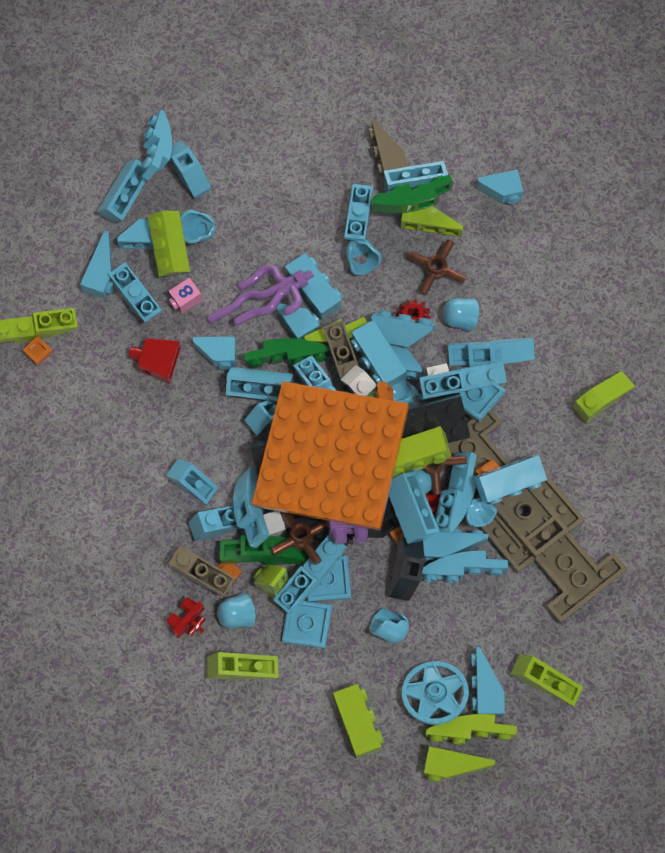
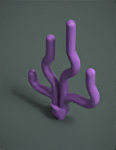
(284, 287)

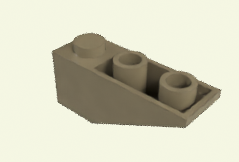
(386, 149)
(340, 348)
(201, 571)

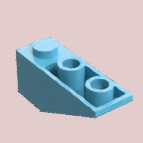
(213, 523)
(453, 542)
(489, 692)

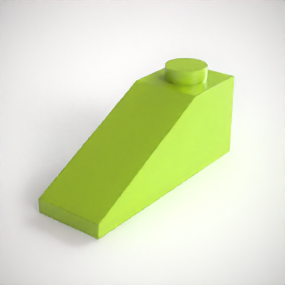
(431, 221)
(602, 396)
(271, 579)
(241, 666)
(546, 679)
(450, 764)

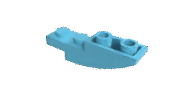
(159, 144)
(489, 352)
(312, 374)
(462, 379)
(458, 497)
(246, 514)
(454, 565)
(309, 575)

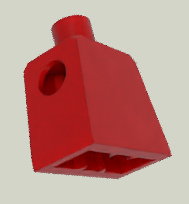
(157, 358)

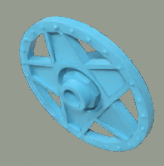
(435, 693)

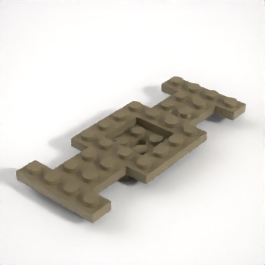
(543, 533)

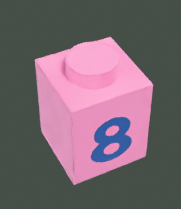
(184, 296)

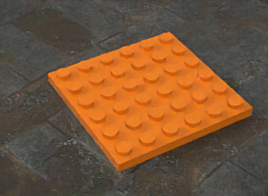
(331, 455)

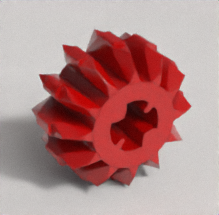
(414, 308)

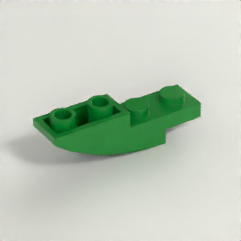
(404, 199)
(279, 349)
(240, 552)

